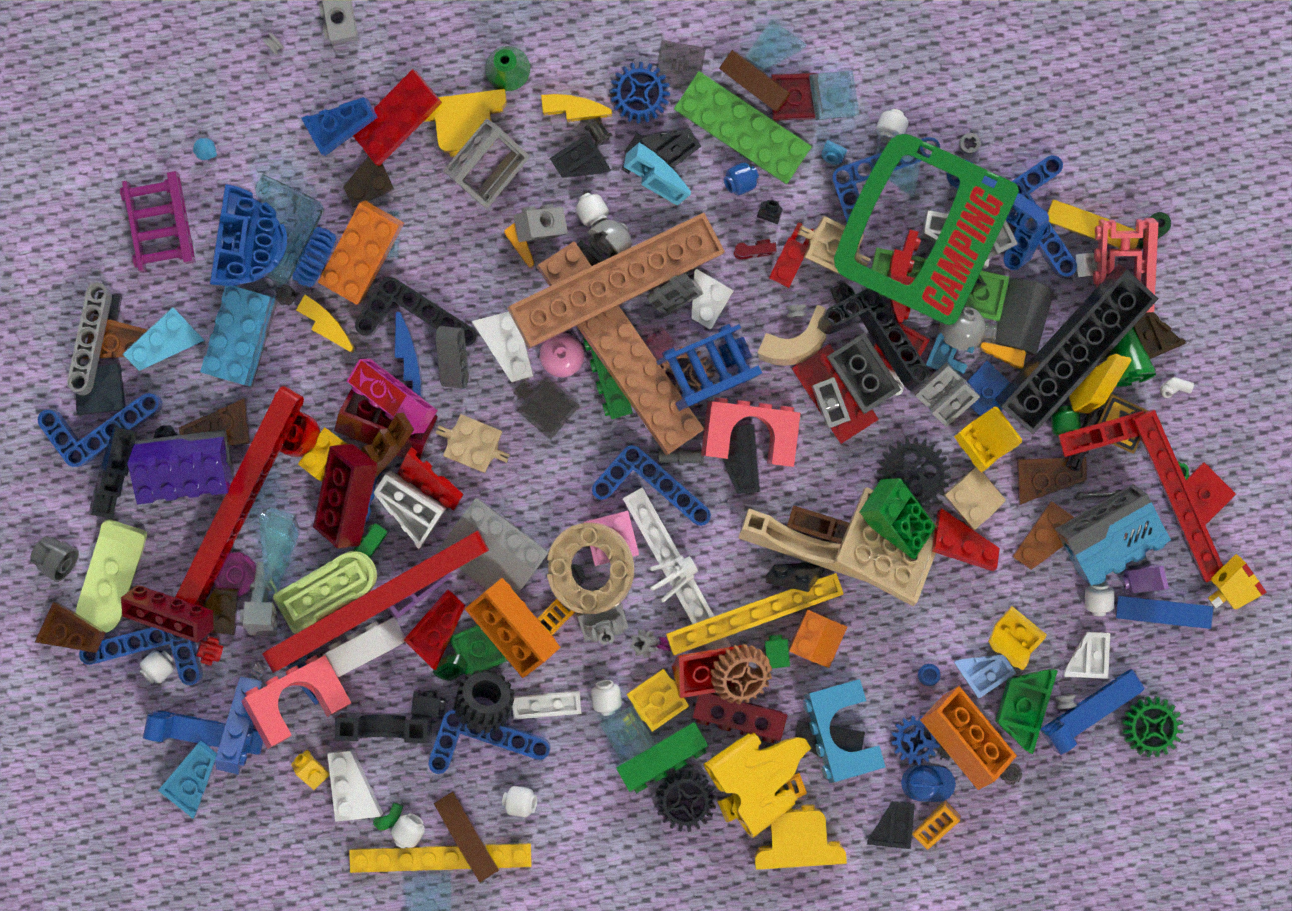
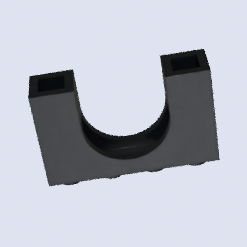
(410, 727)

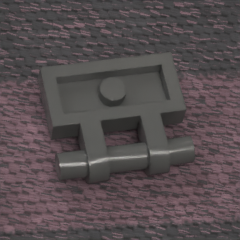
(674, 294)

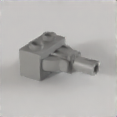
(259, 615)
(603, 625)

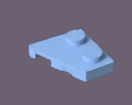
(985, 672)

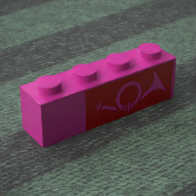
(390, 394)

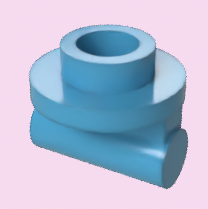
(833, 153)

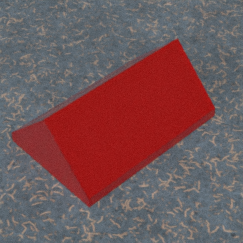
(694, 674)

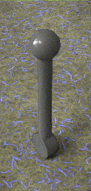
(1080, 495)

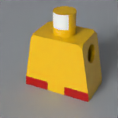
(1235, 584)

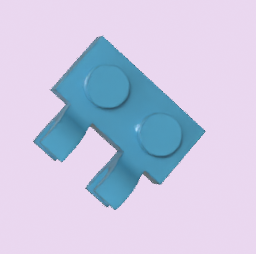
(945, 353)

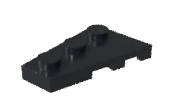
(743, 459)
(846, 739)

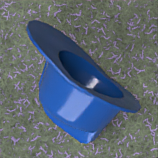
(928, 783)

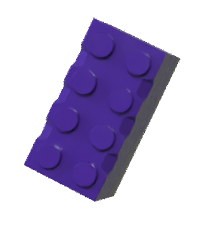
(181, 466)

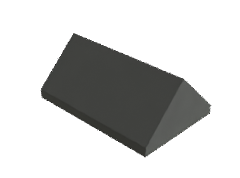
(1024, 315)
(863, 373)

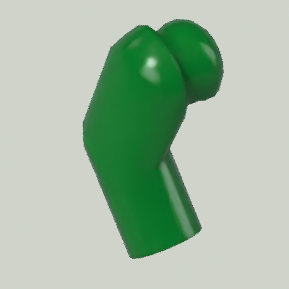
(388, 821)

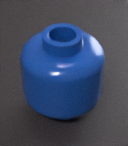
(741, 178)

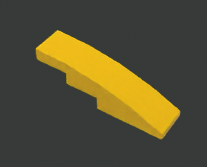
(1083, 222)

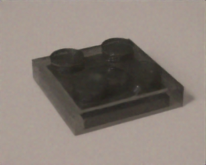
(548, 408)

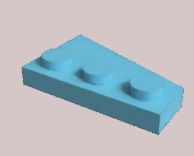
(163, 339)

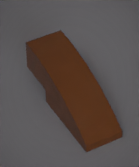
(754, 80)
(817, 524)

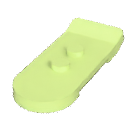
(110, 573)
(326, 590)

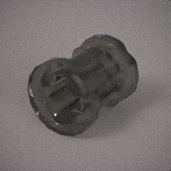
(598, 131)

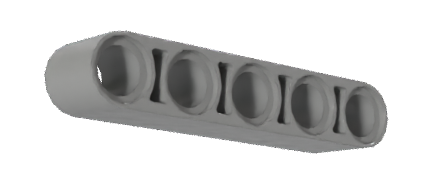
(86, 328)

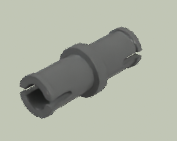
(681, 456)

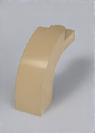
(797, 349)

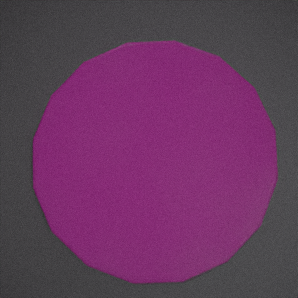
(241, 573)

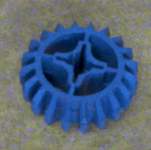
(656, 81)
(314, 256)

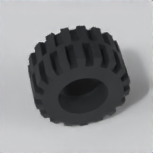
(478, 715)

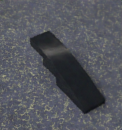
(112, 472)

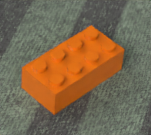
(361, 252)
(512, 628)
(968, 738)

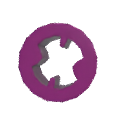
(664, 645)

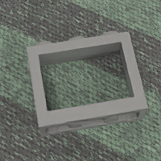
(471, 154)

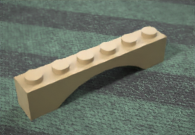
(771, 534)

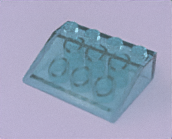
(278, 538)

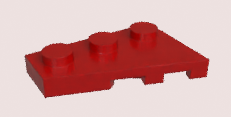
(424, 478)
(962, 543)
(435, 629)

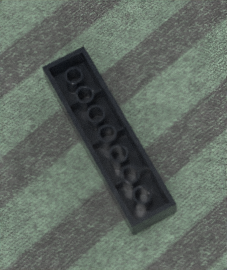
(1076, 349)

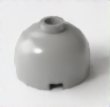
(609, 238)
(967, 330)

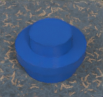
(929, 674)

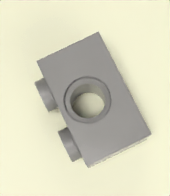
(344, 31)
(541, 223)
(830, 403)

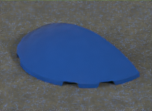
(247, 239)

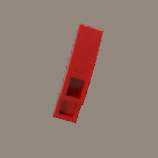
(899, 267)

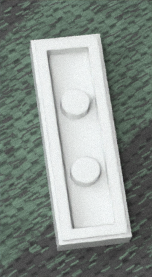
(547, 705)

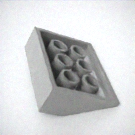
(510, 553)

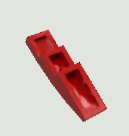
(1098, 435)

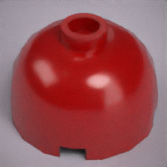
(301, 436)

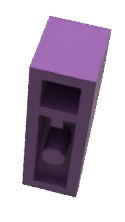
(1145, 578)

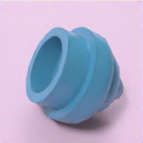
(204, 149)

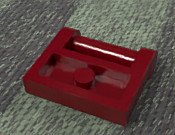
(760, 249)

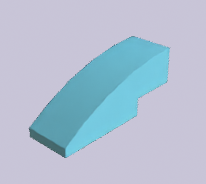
(656, 174)

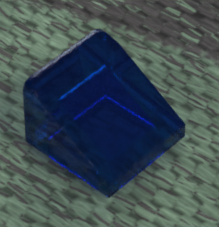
(727, 356)

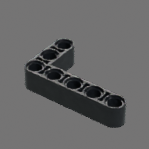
(416, 309)
(881, 333)

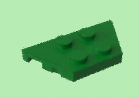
(1025, 706)

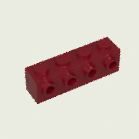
(167, 613)

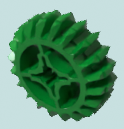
(1159, 719)

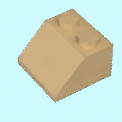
(974, 498)

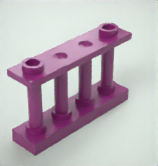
(175, 207)

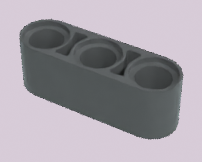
(452, 357)

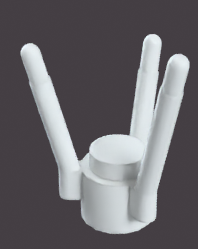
(685, 569)

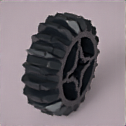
(694, 795)

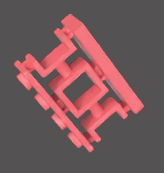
(1142, 263)

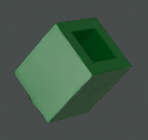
(777, 651)

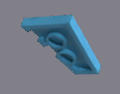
(189, 780)

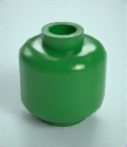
(1065, 420)

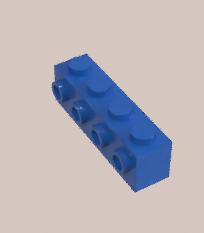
(237, 731)

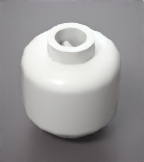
(891, 124)
(591, 209)
(1099, 599)
(156, 666)
(606, 697)
(519, 801)
(408, 831)

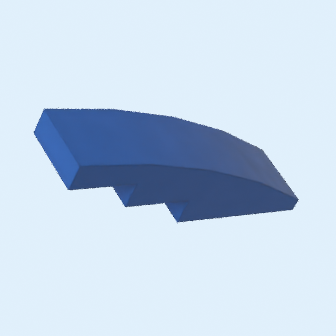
(406, 350)
(1164, 612)

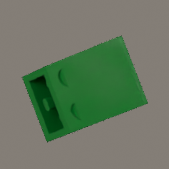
(898, 516)

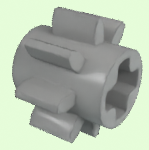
(638, 643)

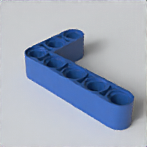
(855, 177)
(1023, 219)
(1049, 235)
(101, 432)
(654, 481)
(147, 642)
(165, 725)
(1064, 728)
(506, 742)

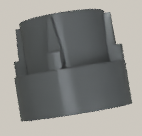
(54, 558)

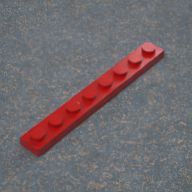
(1178, 494)

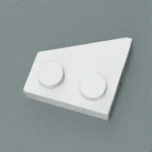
(712, 301)
(1090, 657)

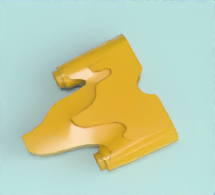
(755, 777)

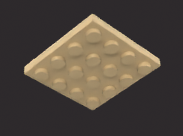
(880, 562)

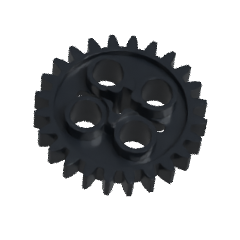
(931, 484)

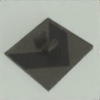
(680, 63)

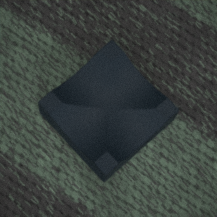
(106, 392)

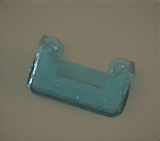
(297, 213)

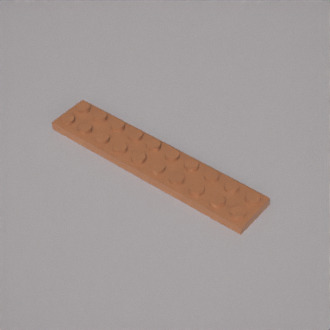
(615, 280)
(628, 361)

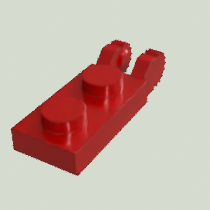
(789, 259)

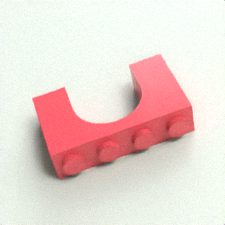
(781, 424)
(315, 675)

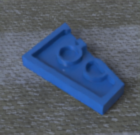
(337, 125)

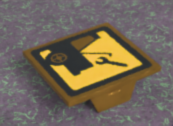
(1116, 408)

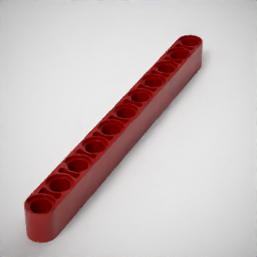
(241, 496)
(375, 601)

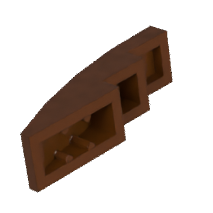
(389, 441)
(466, 837)

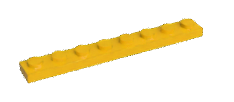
(752, 615)
(434, 858)

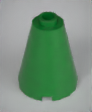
(510, 75)
(1140, 367)

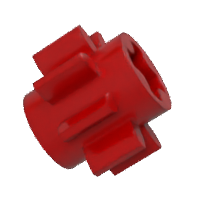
(209, 651)

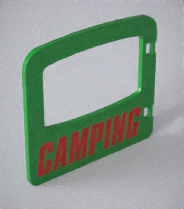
(961, 247)

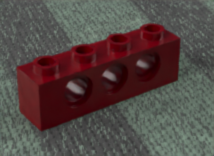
(775, 718)

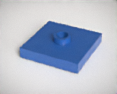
(988, 384)

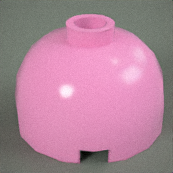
(562, 355)

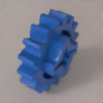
(912, 752)

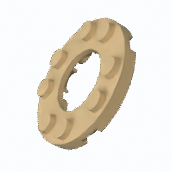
(560, 572)

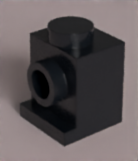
(427, 704)

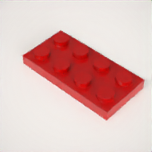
(398, 117)
(819, 369)

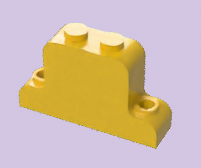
(462, 115)
(799, 841)

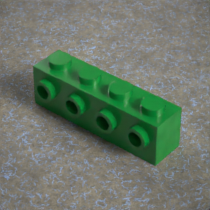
(616, 402)
(662, 757)

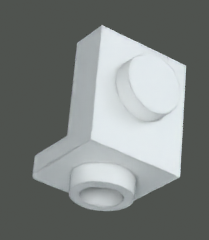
(1086, 264)

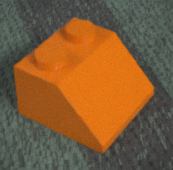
(817, 638)

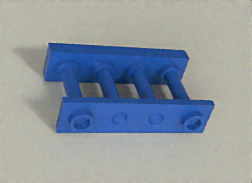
(726, 380)

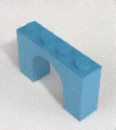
(837, 762)

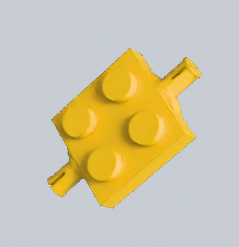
(657, 700)

